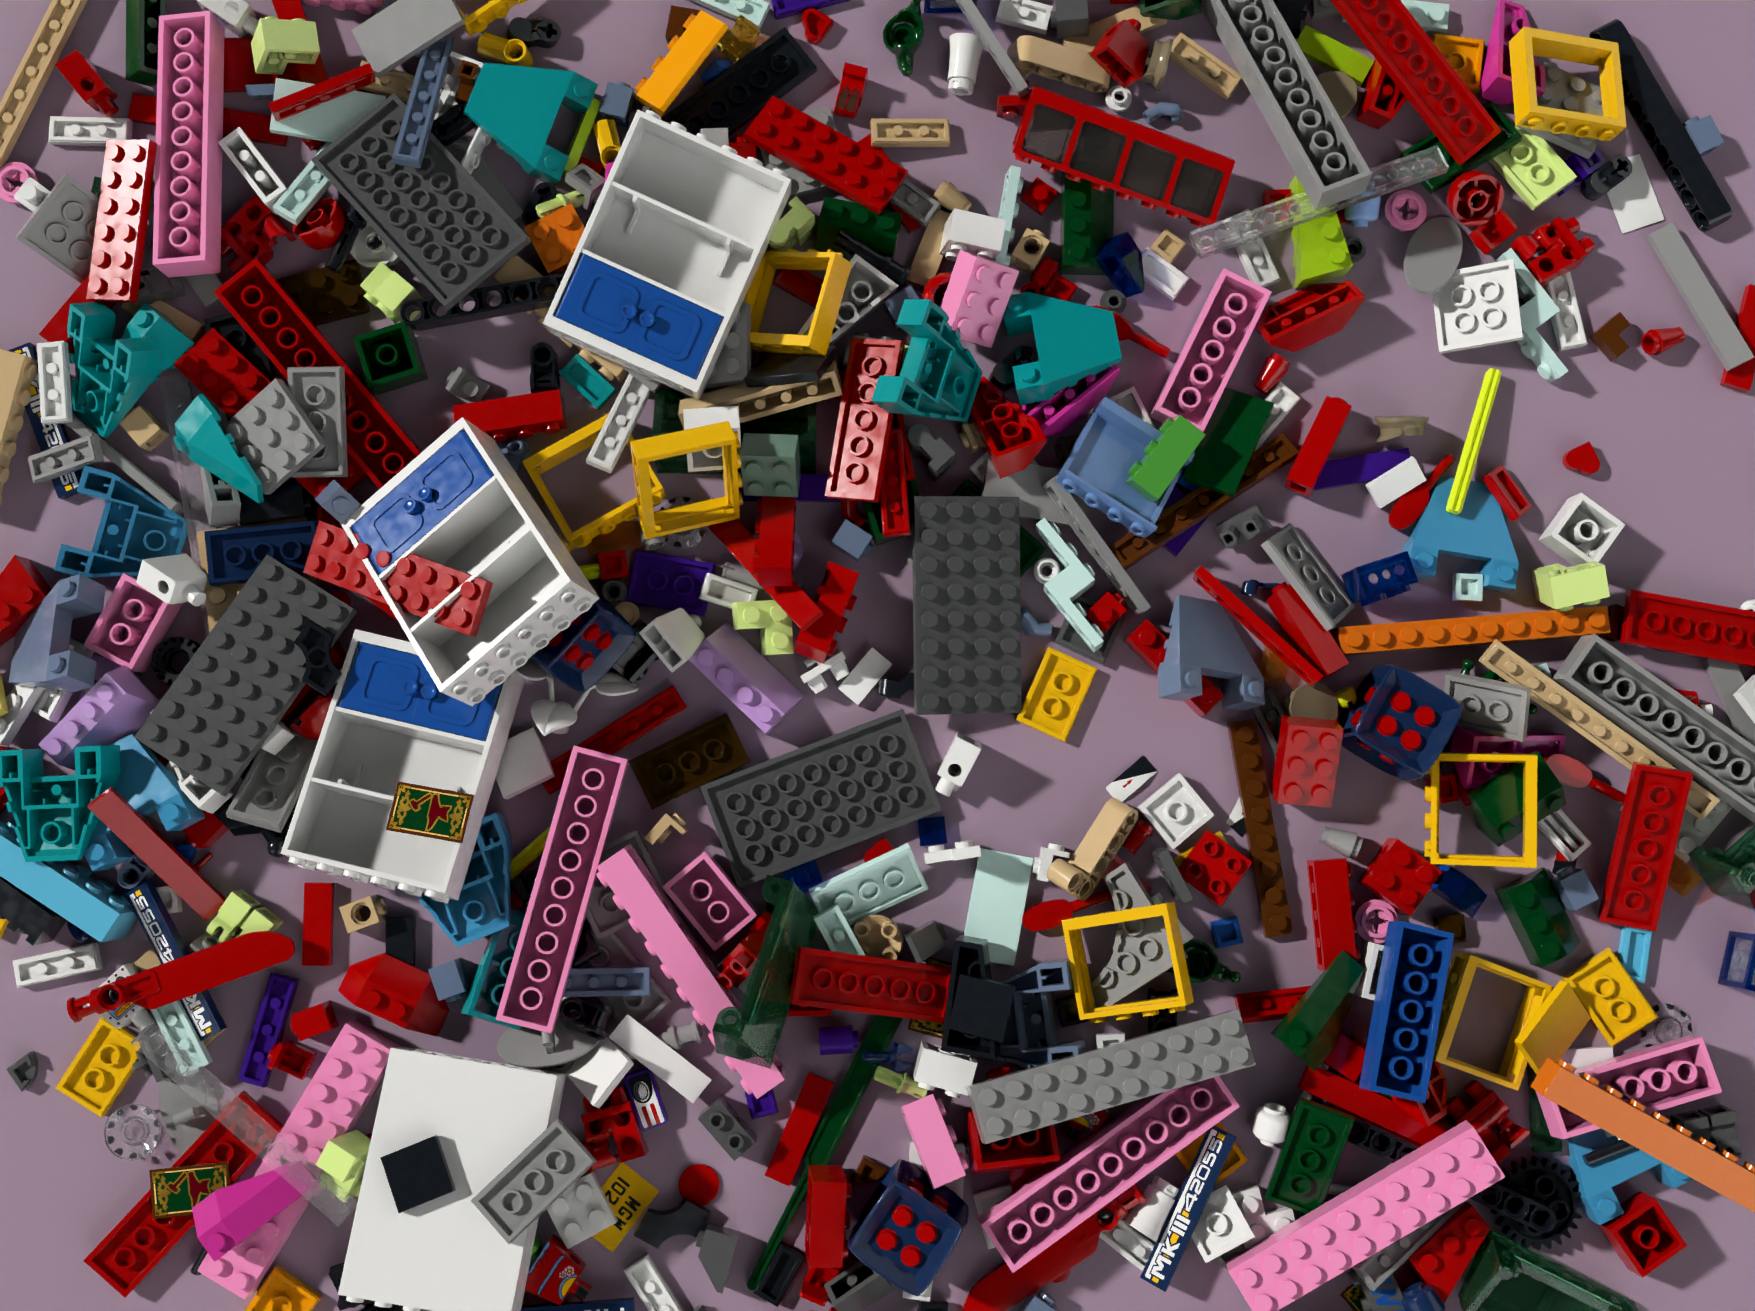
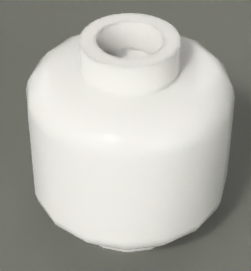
(1271, 1123)

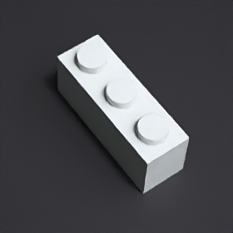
(253, 167)

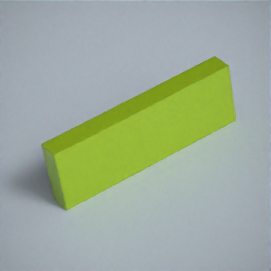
(1334, 54)
(581, 135)

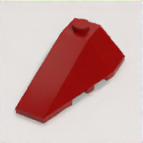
(1005, 430)

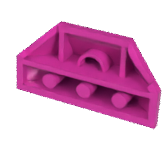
(1071, 403)

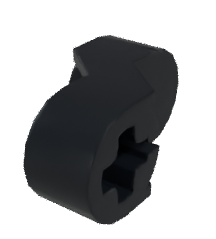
(534, 32)
(1614, 170)
(1002, 374)
(895, 688)

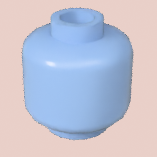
(1363, 212)

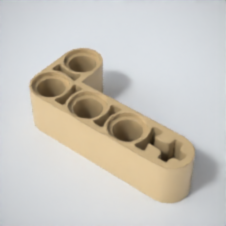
(1057, 63)
(1095, 851)

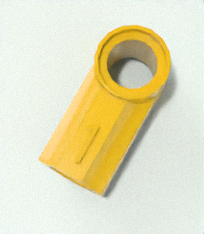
(504, 50)
(607, 139)

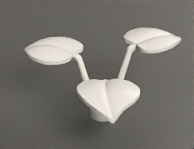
(559, 715)

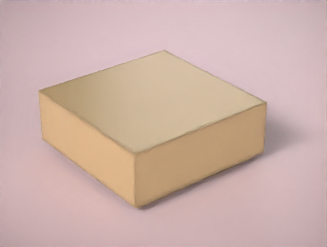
(1168, 246)

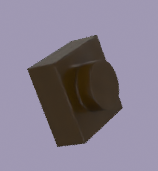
(1453, 924)

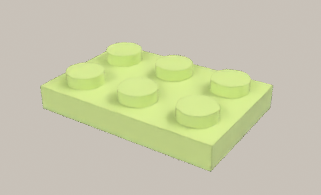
(1533, 169)

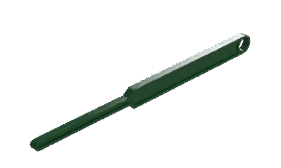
(831, 1128)

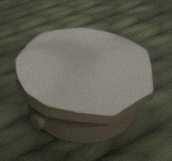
(1157, 64)
(1340, 90)
(1400, 426)
(1311, 702)

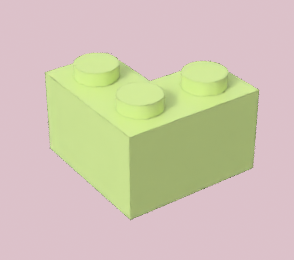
(283, 42)
(389, 292)
(1568, 586)
(773, 622)
(345, 1160)

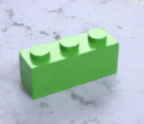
(1164, 457)

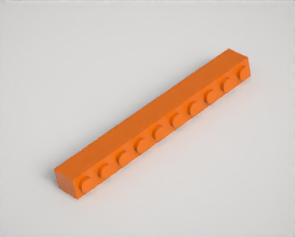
(1471, 631)
(1647, 1131)

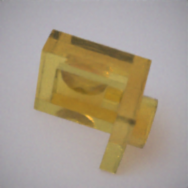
(739, 39)

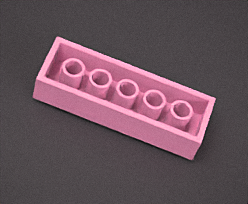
(1211, 350)
(1653, 1076)

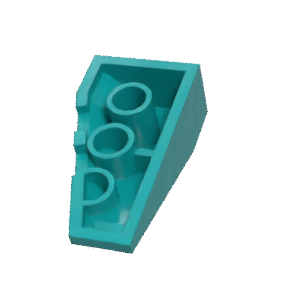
(161, 331)
(207, 445)
(492, 973)

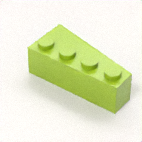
(1318, 248)

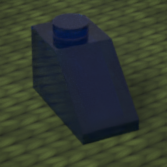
(1122, 264)
(1458, 890)

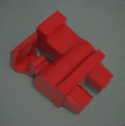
(243, 232)
(1560, 249)
(744, 956)
(1482, 1113)
(616, 1120)

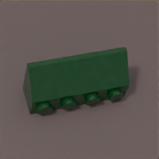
(1085, 226)

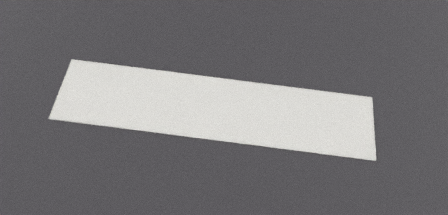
(660, 1058)

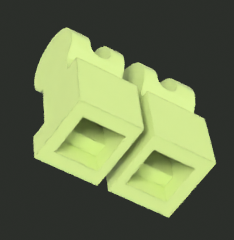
(793, 227)
(242, 911)

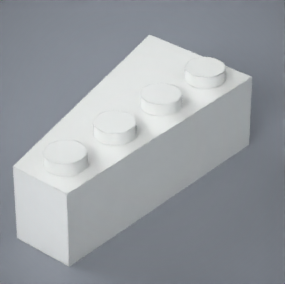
(863, 294)

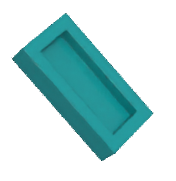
(587, 382)

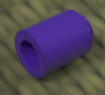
(837, 1040)

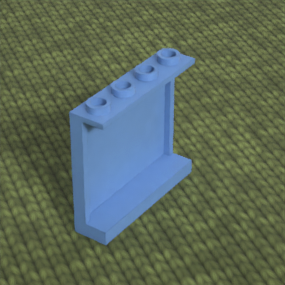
(1100, 465)

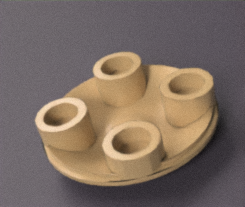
(878, 936)

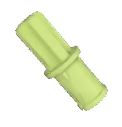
(560, 201)
(899, 1081)

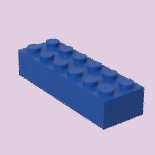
(1406, 1011)

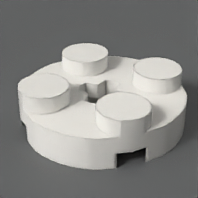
(367, 255)

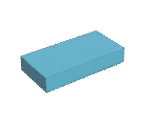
(1635, 951)

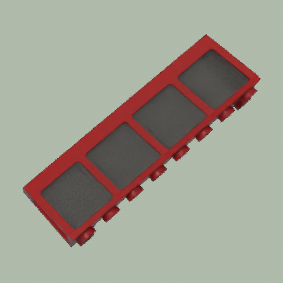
(1122, 157)

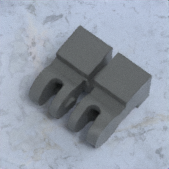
(156, 284)
(933, 452)
(1713, 1124)

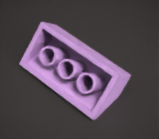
(746, 677)
(104, 715)

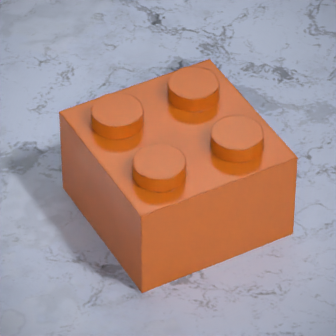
(556, 238)

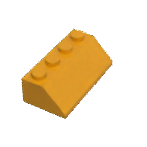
(681, 62)

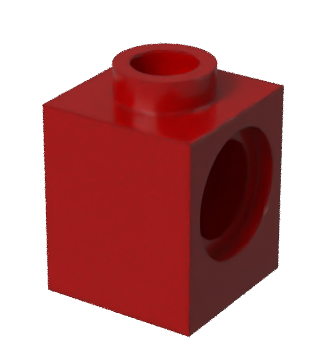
(313, 1021)

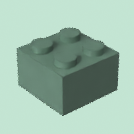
(770, 465)

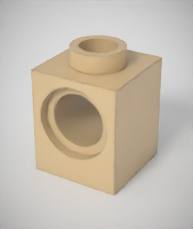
(1024, 260)
(144, 428)
(352, 913)

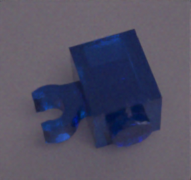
(804, 875)

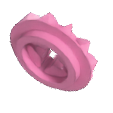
(14, 171)
(1415, 205)
(1366, 911)

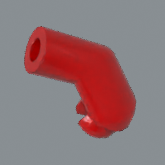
(850, 512)

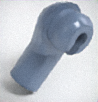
(1161, 109)
(1032, 627)

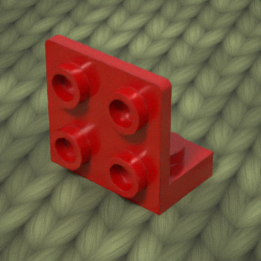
(1214, 868)

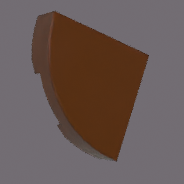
(868, 1171)

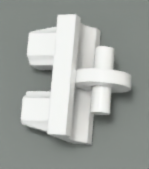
(814, 678)

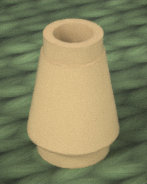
(951, 197)

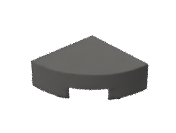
(24, 1071)

